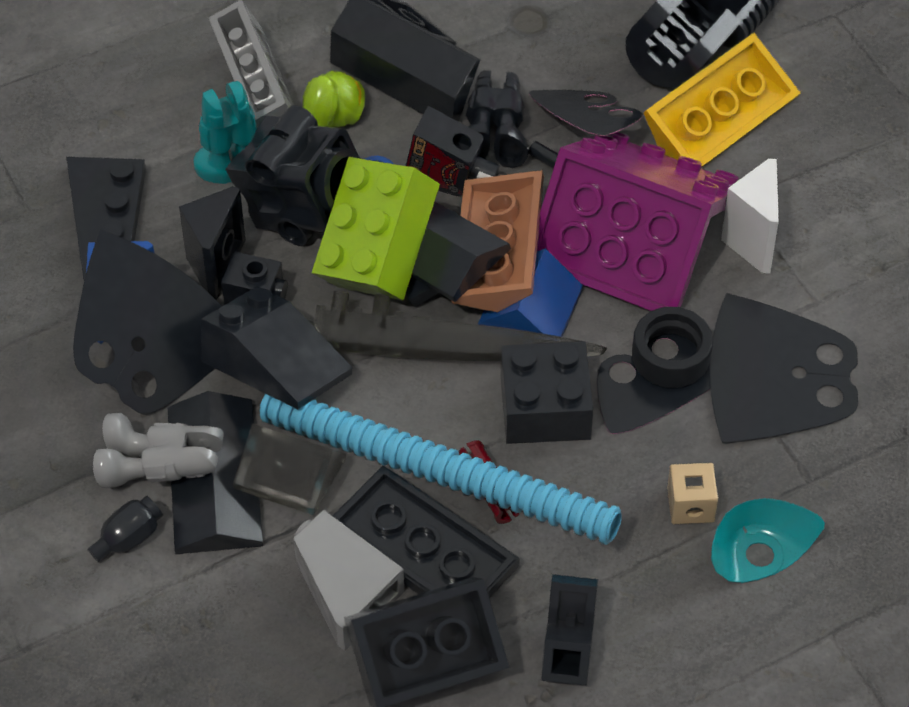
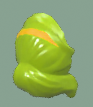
(334, 99)

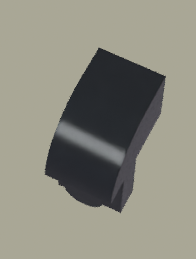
(569, 630)

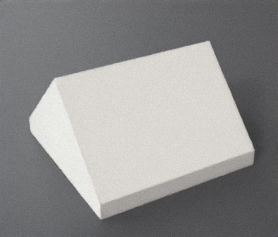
(753, 216)

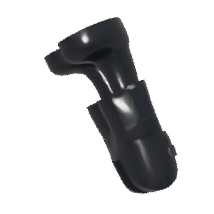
(501, 108)

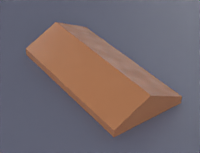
(510, 210)

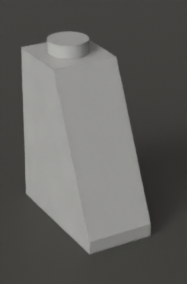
(344, 572)

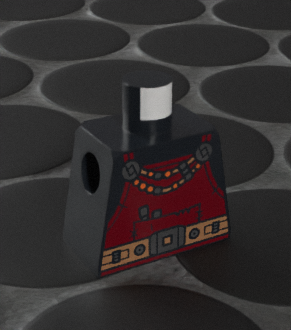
(448, 152)

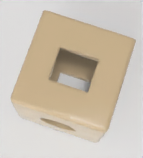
(687, 497)

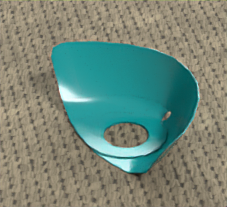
(772, 522)

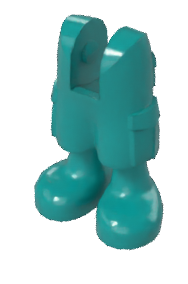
(223, 126)

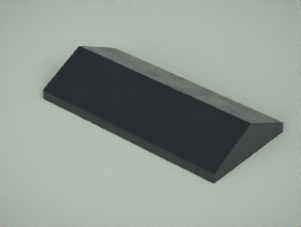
(402, 58)
(455, 253)
(207, 508)

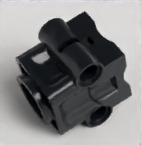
(292, 173)

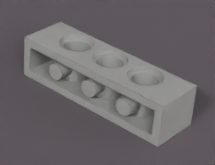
(251, 60)

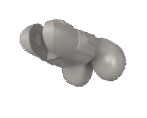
(166, 452)

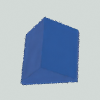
(549, 305)

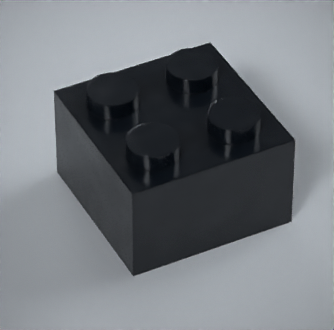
(546, 392)

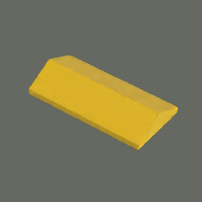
(721, 103)

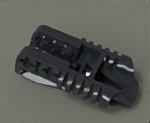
(683, 34)

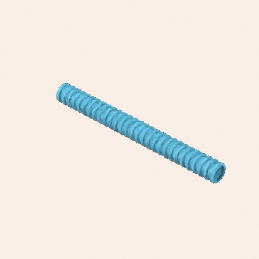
(446, 467)

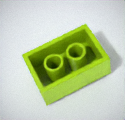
(376, 227)

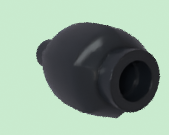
(126, 528)

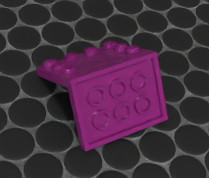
(630, 217)

